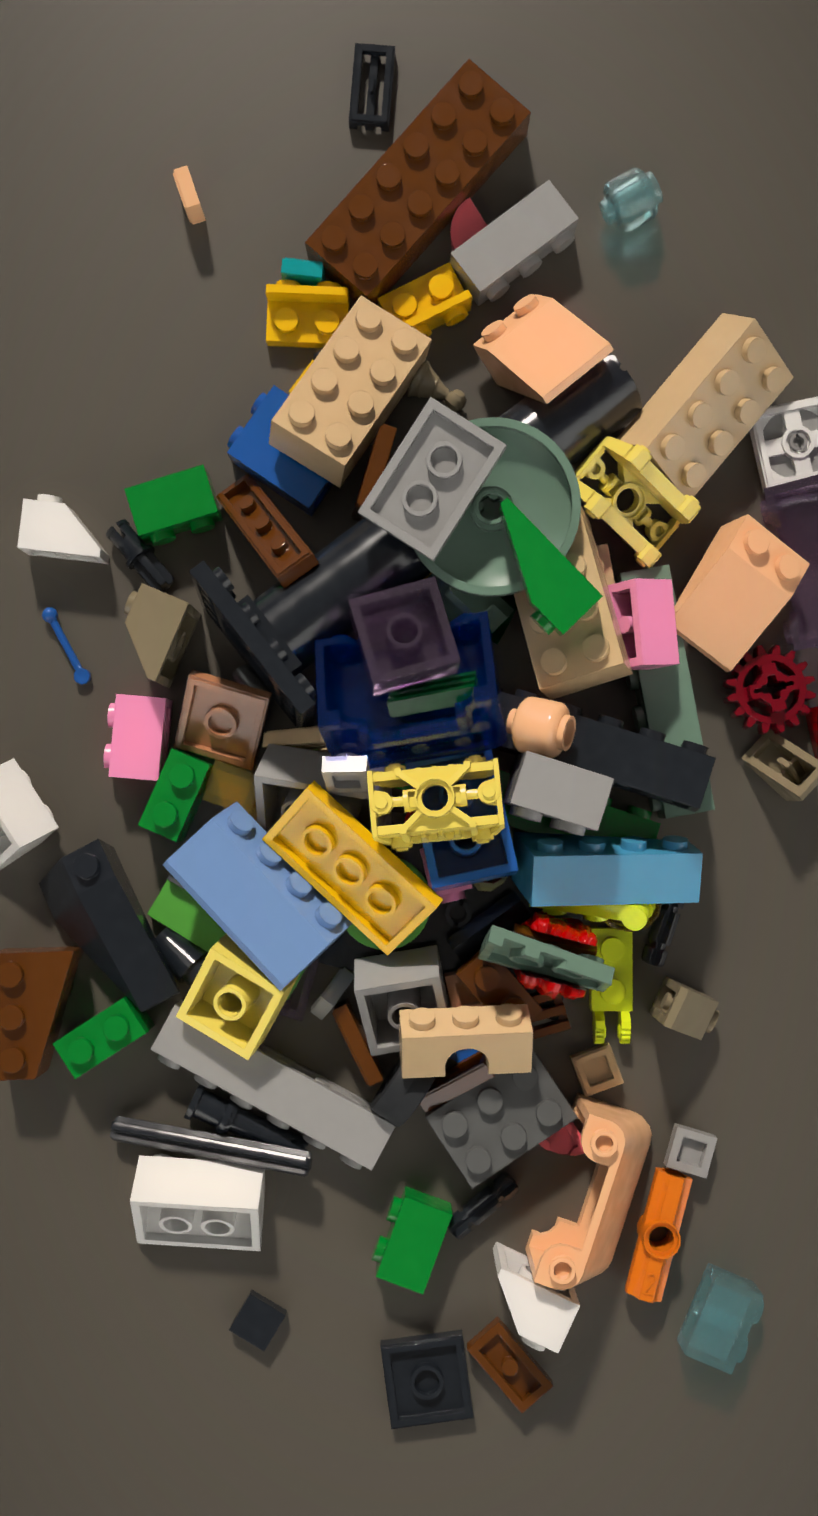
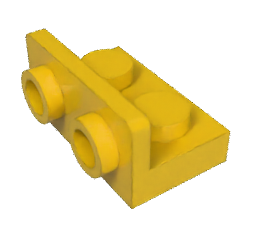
(429, 300)
(304, 313)

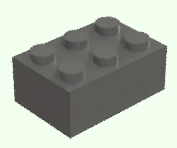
(500, 1120)

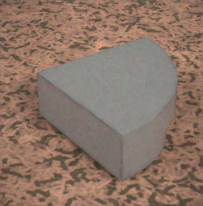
(332, 993)

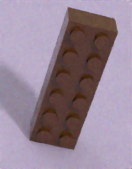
(419, 184)

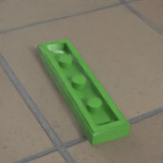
(182, 914)

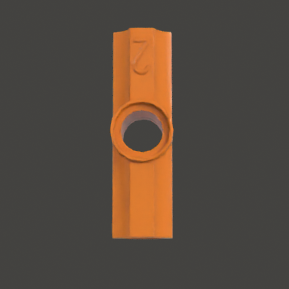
(653, 1258)

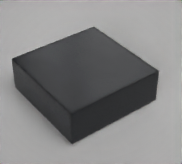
(258, 1320)

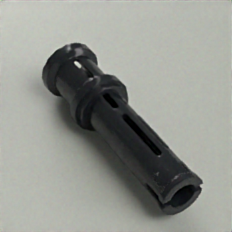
(227, 1116)

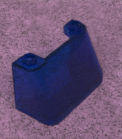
(361, 723)

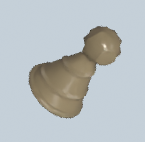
(428, 384)

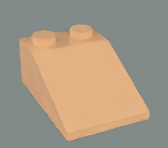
(540, 348)
(737, 591)

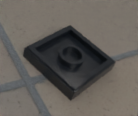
(426, 1379)

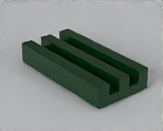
(432, 694)

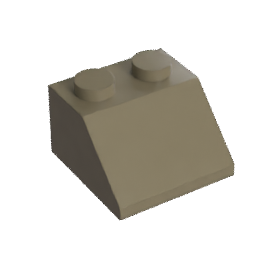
(160, 631)

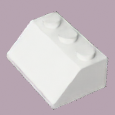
(198, 1203)

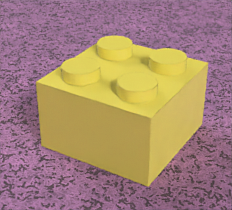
(233, 999)

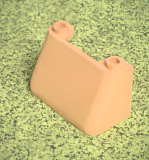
(584, 1249)

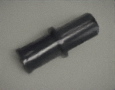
(140, 556)

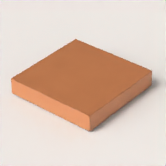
(222, 719)

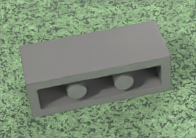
(514, 243)

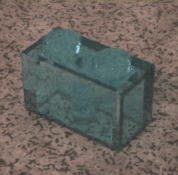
(721, 1319)

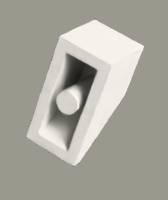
(56, 531)

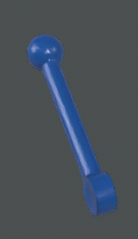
(81, 675)

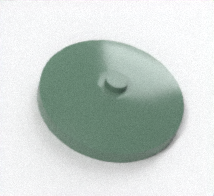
(538, 483)

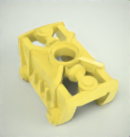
(648, 486)
(442, 824)

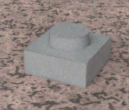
(345, 773)
(690, 1150)

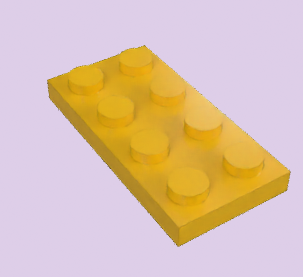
(351, 868)

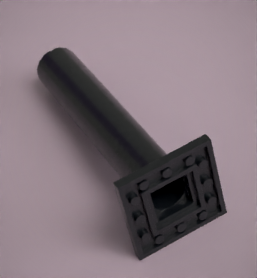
(281, 625)

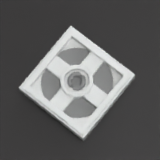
(786, 442)

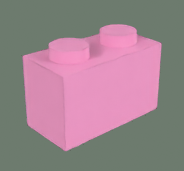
(647, 621)
(138, 736)

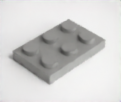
(432, 479)

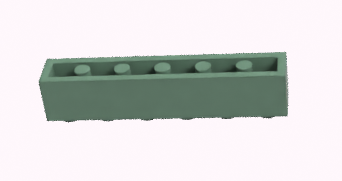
(666, 701)

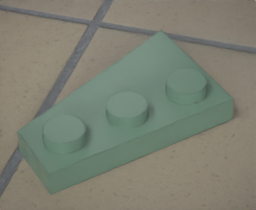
(545, 959)

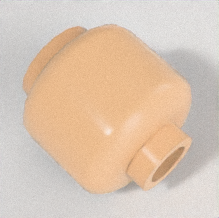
(541, 727)

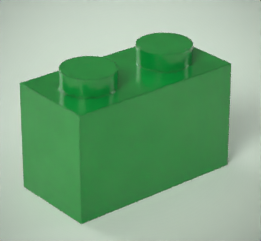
(174, 505)
(176, 796)
(102, 1036)
(412, 1239)

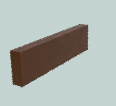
(267, 530)

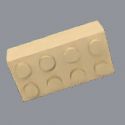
(349, 391)
(710, 402)
(593, 647)

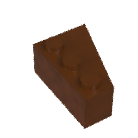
(32, 1005)

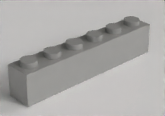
(281, 1089)

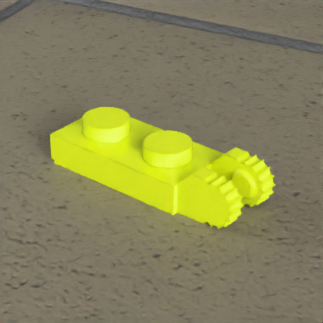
(617, 951)

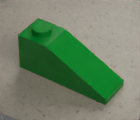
(549, 579)

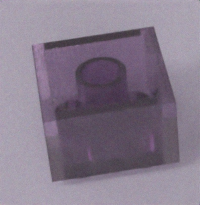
(404, 636)

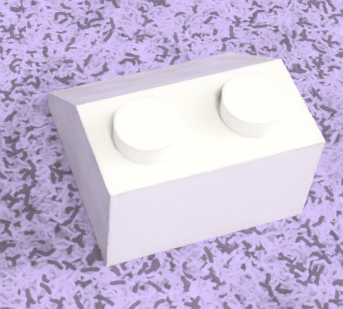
(23, 815)
(538, 1311)

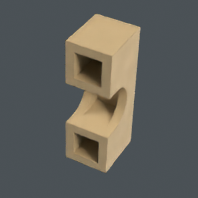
(434, 1034)

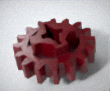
(771, 705)

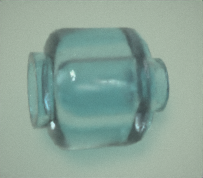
(631, 199)

